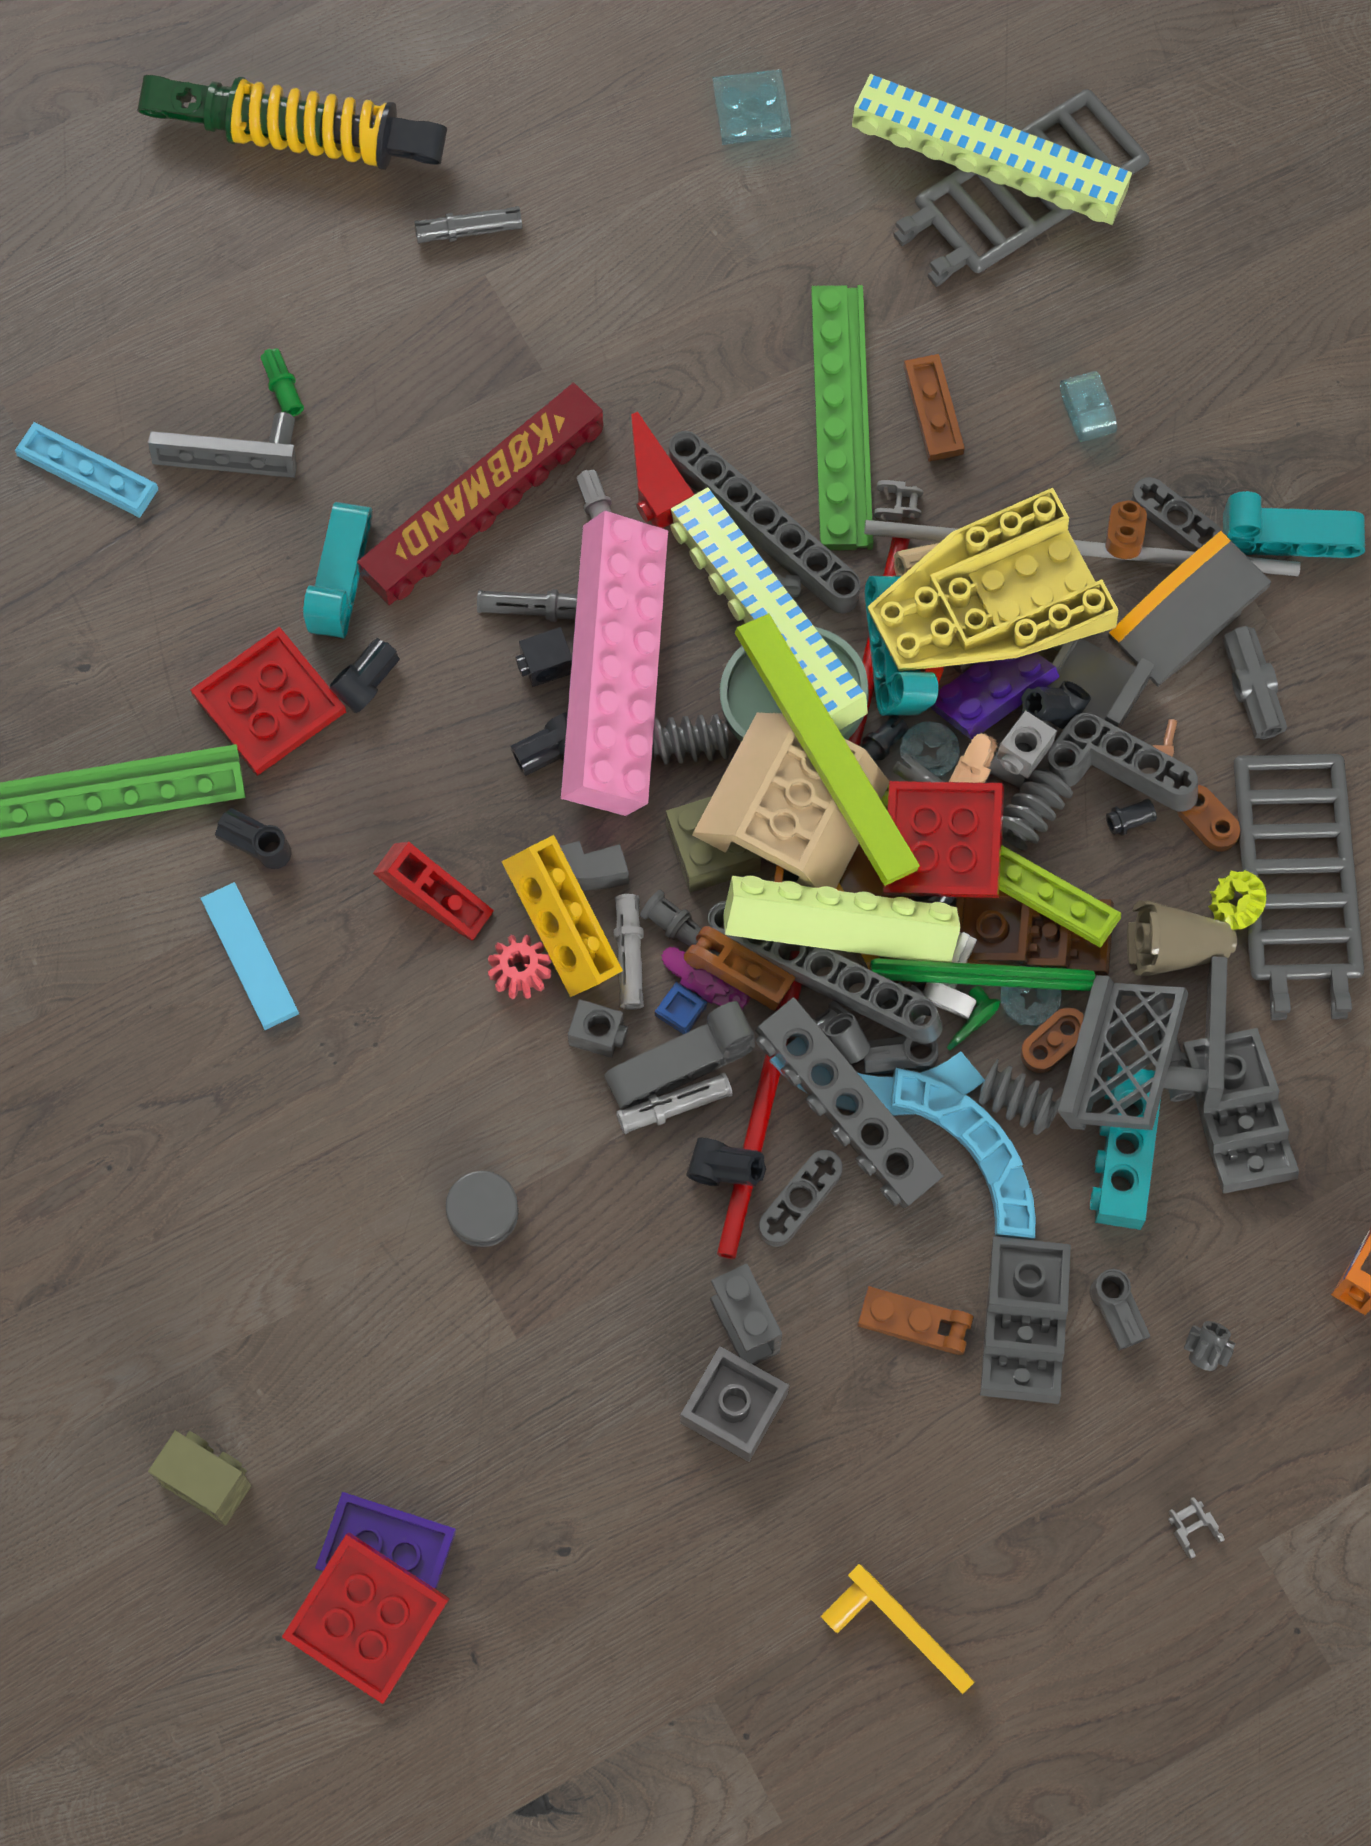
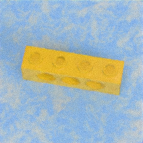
(562, 916)

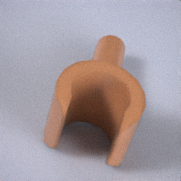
(1167, 746)

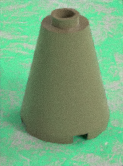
(1175, 939)

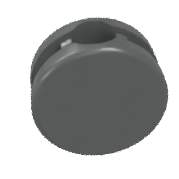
(482, 1208)

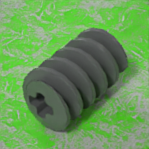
(690, 739)
(1031, 806)
(1019, 1098)

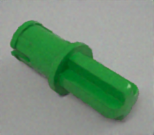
(281, 382)

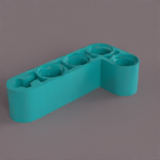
(1292, 530)
(331, 600)
(895, 691)

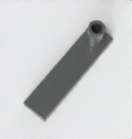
(230, 455)
(1211, 1078)

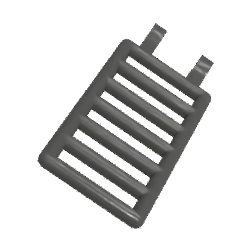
(963, 254)
(1279, 974)

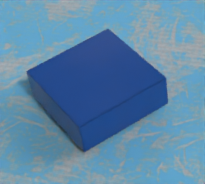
(680, 1008)

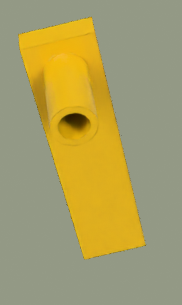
(868, 1588)

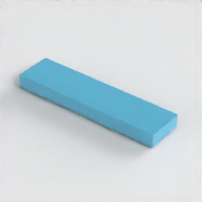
(86, 469)
(249, 956)

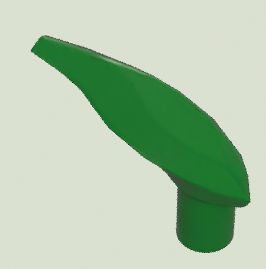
(981, 1014)

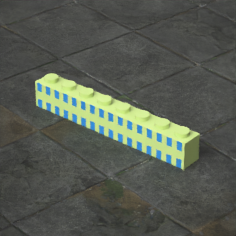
(991, 149)
(755, 591)

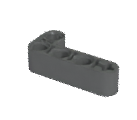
(1172, 783)
(683, 1059)

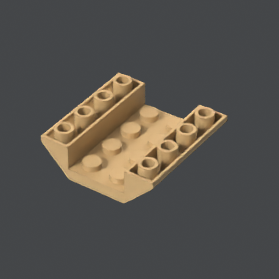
(781, 807)

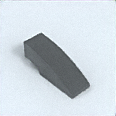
(597, 869)

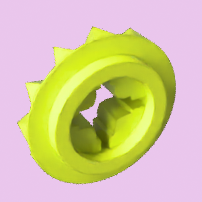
(1248, 908)

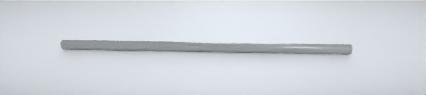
(1085, 548)

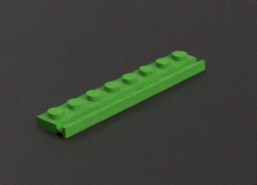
(841, 417)
(120, 790)

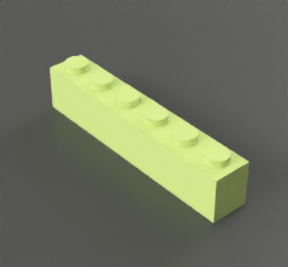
(840, 920)

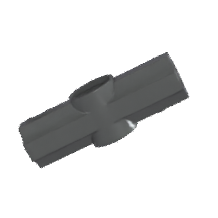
(1254, 682)

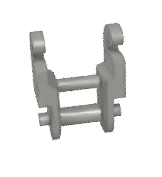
(900, 491)
(1205, 1520)

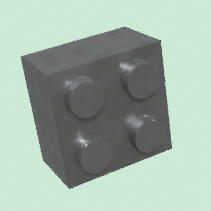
(734, 1403)

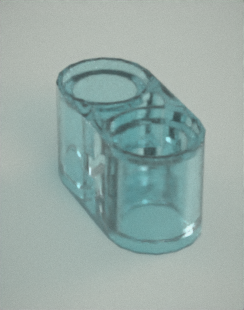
(1088, 406)

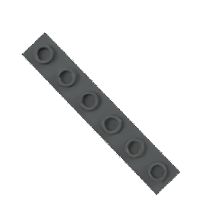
(894, 1140)

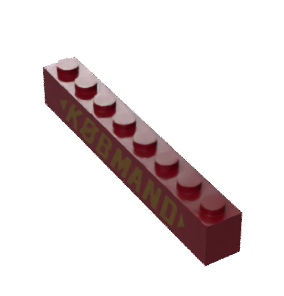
(481, 494)

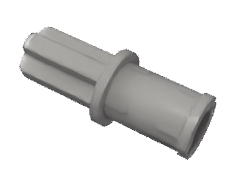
(593, 493)

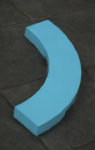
(955, 1073)
(984, 1141)

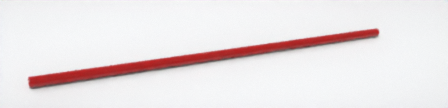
(770, 1075)

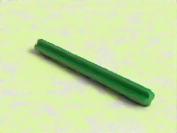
(984, 974)

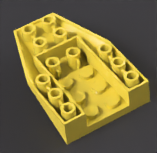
(995, 592)

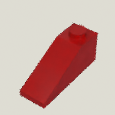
(657, 478)
(432, 889)

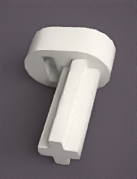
(945, 994)

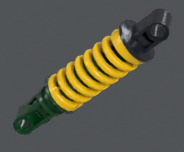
(292, 122)

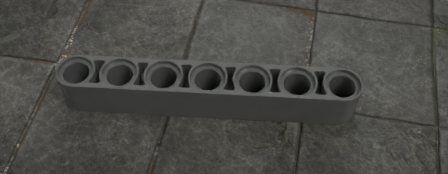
(770, 536)
(841, 978)

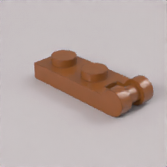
(739, 967)
(914, 1320)

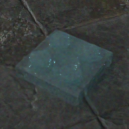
(751, 107)

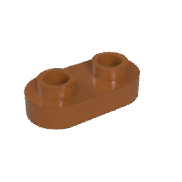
(1126, 530)
(1204, 819)
(1051, 1040)

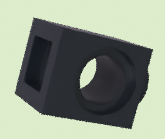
(544, 657)

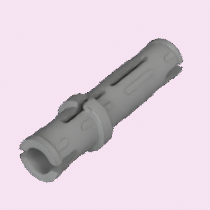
(629, 951)
(674, 1103)

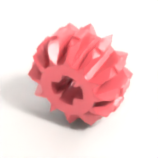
(508, 975)

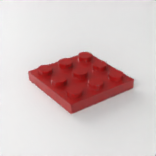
(268, 701)
(953, 836)
(365, 1618)

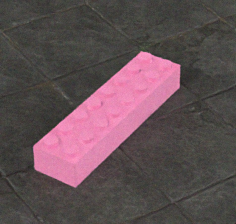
(615, 664)

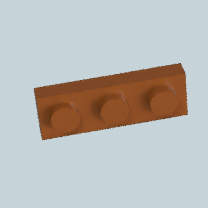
(934, 407)

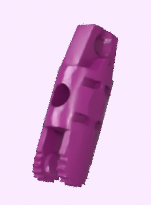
(701, 981)

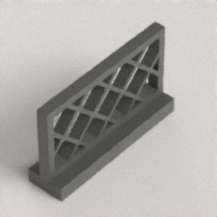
(1091, 1054)

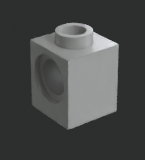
(1029, 731)

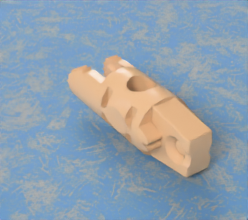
(976, 761)

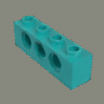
(1125, 1207)

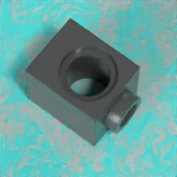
(585, 1017)

